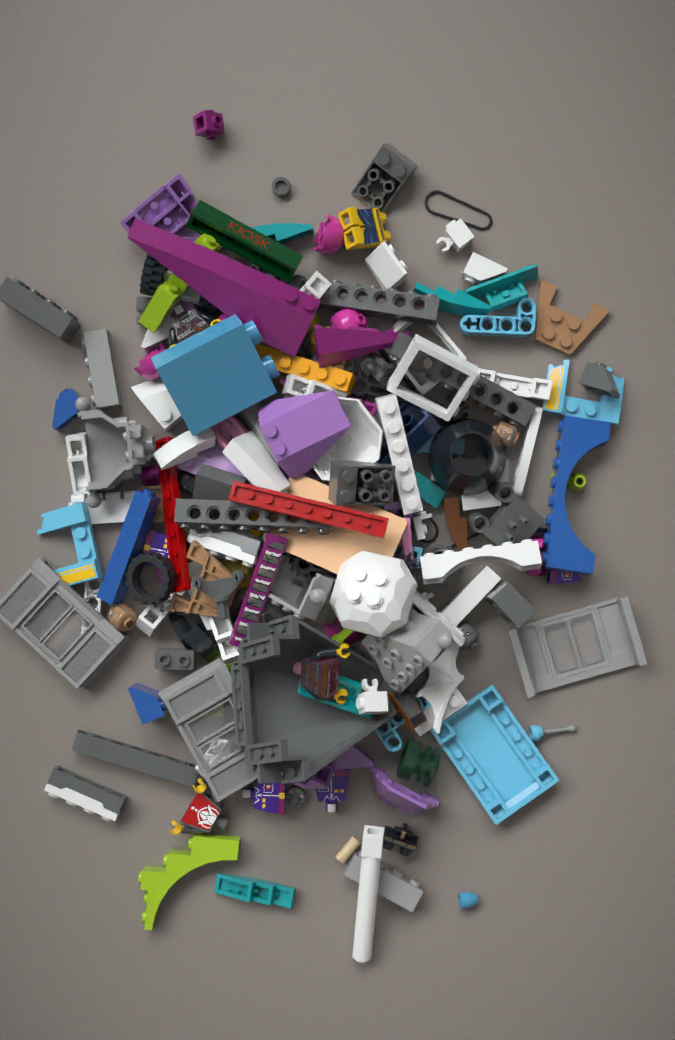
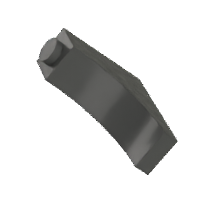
(213, 484)

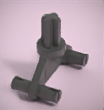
(219, 590)

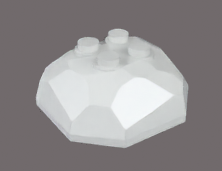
(359, 443)
(373, 593)

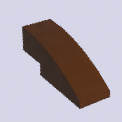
(455, 525)

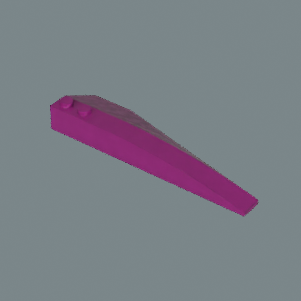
(234, 288)

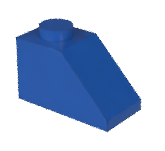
(65, 409)

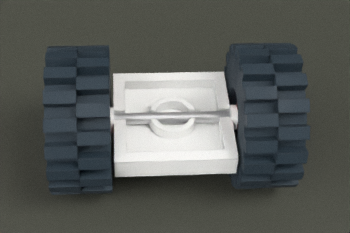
(155, 274)

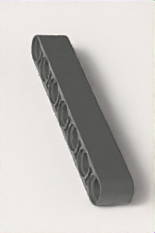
(136, 758)

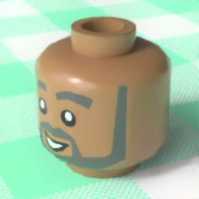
(507, 433)
(122, 617)

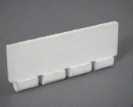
(111, 510)
(429, 609)

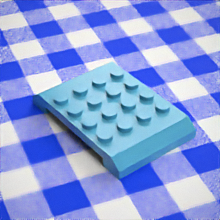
(494, 754)

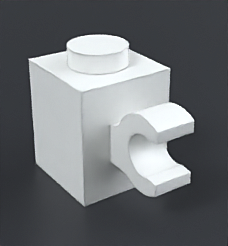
(456, 235)
(372, 700)

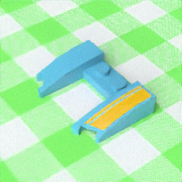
(606, 410)
(79, 520)

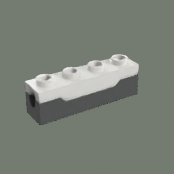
(229, 543)
(85, 793)

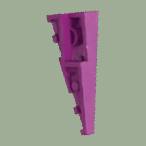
(339, 345)

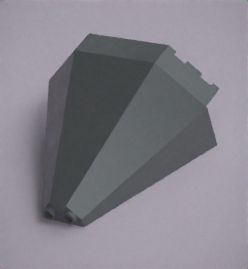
(275, 726)

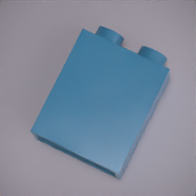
(216, 373)

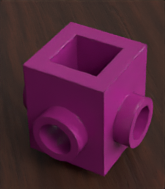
(208, 124)

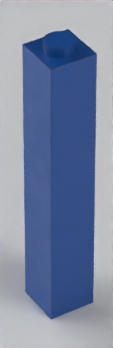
(129, 545)

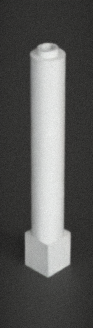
(367, 893)

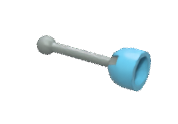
(537, 732)

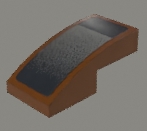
(408, 707)

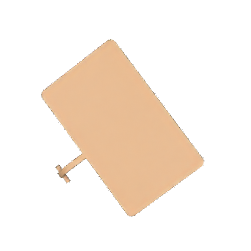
(338, 546)

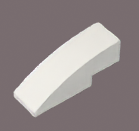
(300, 386)
(184, 448)
(78, 462)
(222, 631)

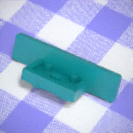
(506, 288)
(353, 689)

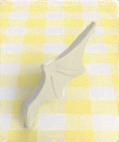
(441, 683)

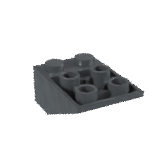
(384, 178)
(361, 483)

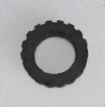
(134, 582)

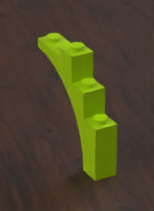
(171, 292)
(157, 880)

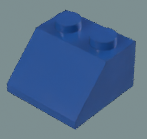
(147, 702)

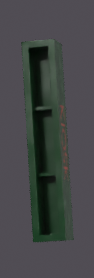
(244, 241)

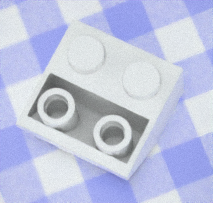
(386, 267)

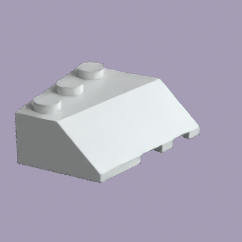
(159, 402)

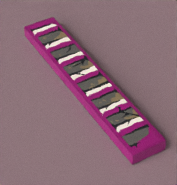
(259, 586)

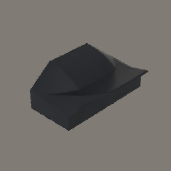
(183, 622)

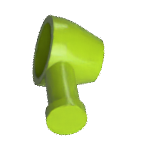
(572, 481)

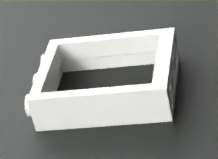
(400, 326)
(420, 343)

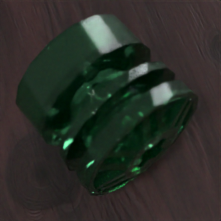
(418, 762)

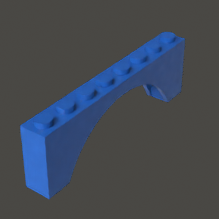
(563, 548)

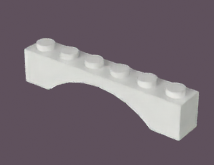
(399, 454)
(520, 556)

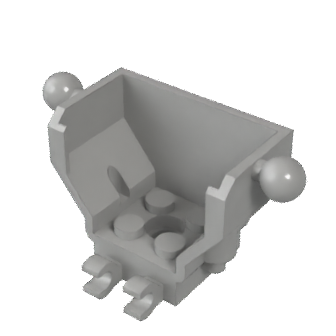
(115, 449)
(303, 596)
(408, 649)

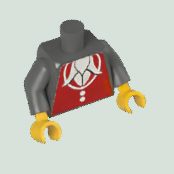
(201, 813)

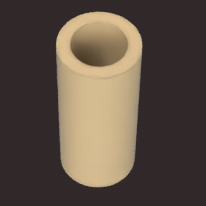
(348, 849)

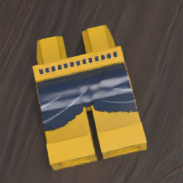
(365, 227)

